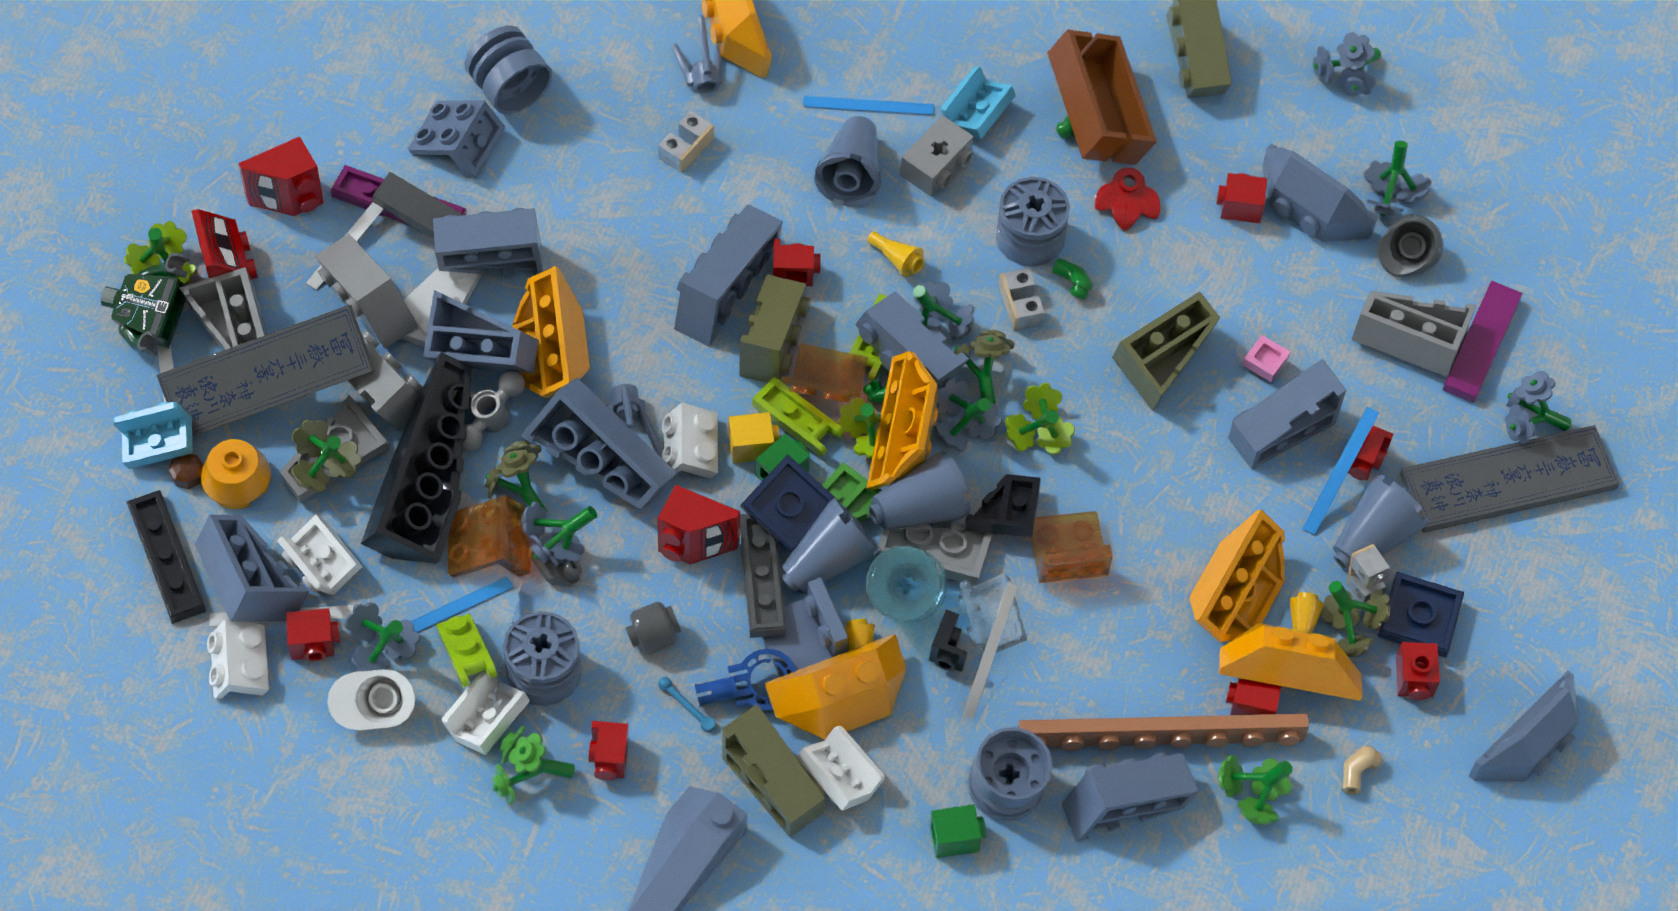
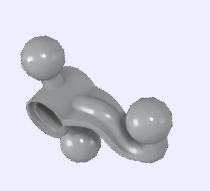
(510, 385)

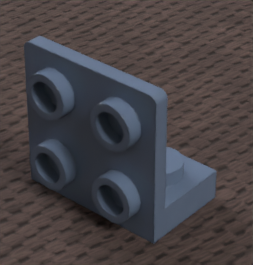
(460, 130)
(811, 630)

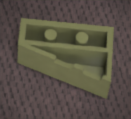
(1199, 47)
(771, 771)

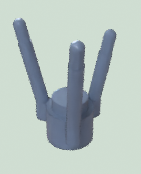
(704, 75)
(627, 406)

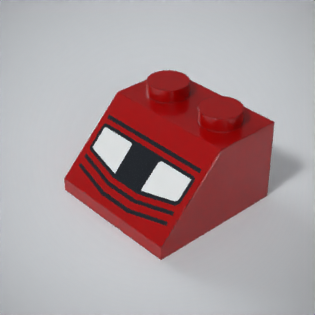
(282, 179)
(222, 244)
(696, 527)

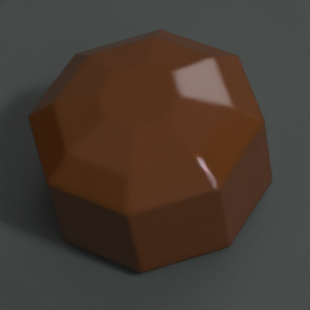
(186, 471)

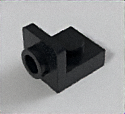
(944, 646)

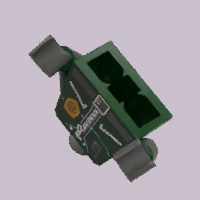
(149, 304)

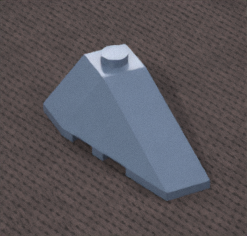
(688, 849)

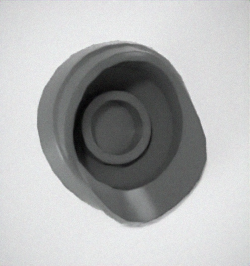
(1410, 246)

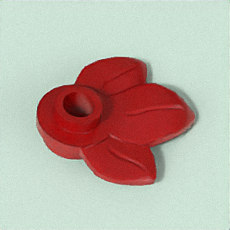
(1128, 202)

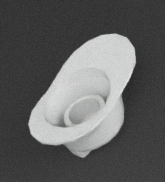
(371, 699)

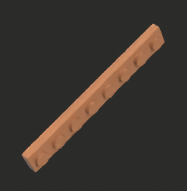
(1173, 731)

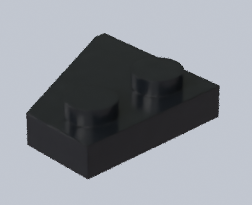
(1008, 508)

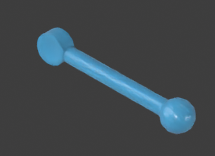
(707, 723)

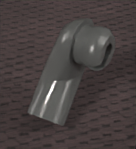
(562, 574)

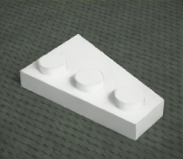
(452, 284)

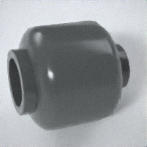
(653, 627)

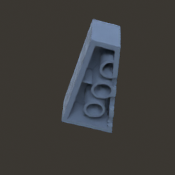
(725, 273)
(600, 444)

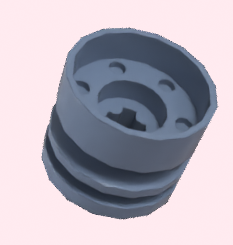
(508, 69)
(1032, 221)
(543, 657)
(1013, 755)

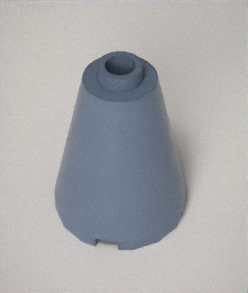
(851, 164)
(922, 496)
(1381, 518)
(828, 548)

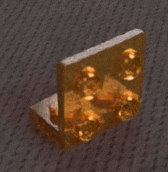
(829, 371)
(489, 536)
(1070, 547)

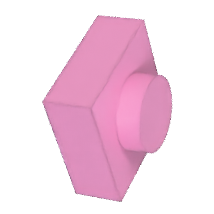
(1266, 358)

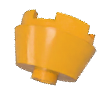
(235, 474)

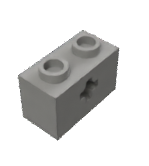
(937, 156)

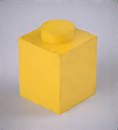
(751, 435)

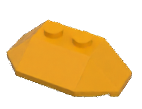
(738, 34)
(557, 320)
(904, 421)
(1241, 579)
(1292, 661)
(841, 689)

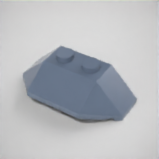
(1314, 198)
(1532, 737)

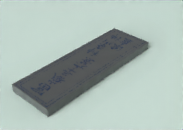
(269, 370)
(1510, 478)

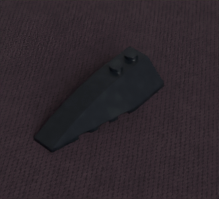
(425, 471)

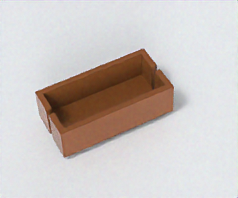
(1101, 97)

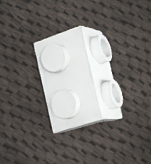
(691, 440)
(320, 556)
(238, 659)
(475, 721)
(842, 769)

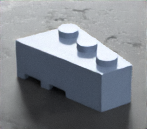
(489, 241)
(897, 327)
(476, 338)

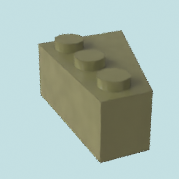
(773, 329)
(1164, 347)

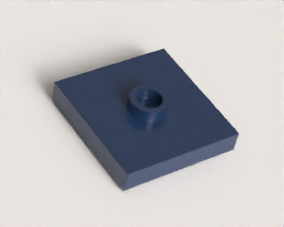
(787, 503)
(1421, 612)

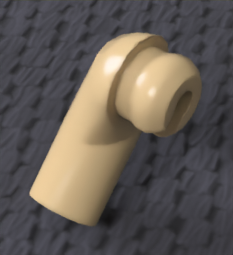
(1354, 765)

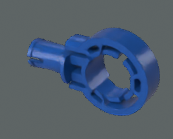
(726, 688)

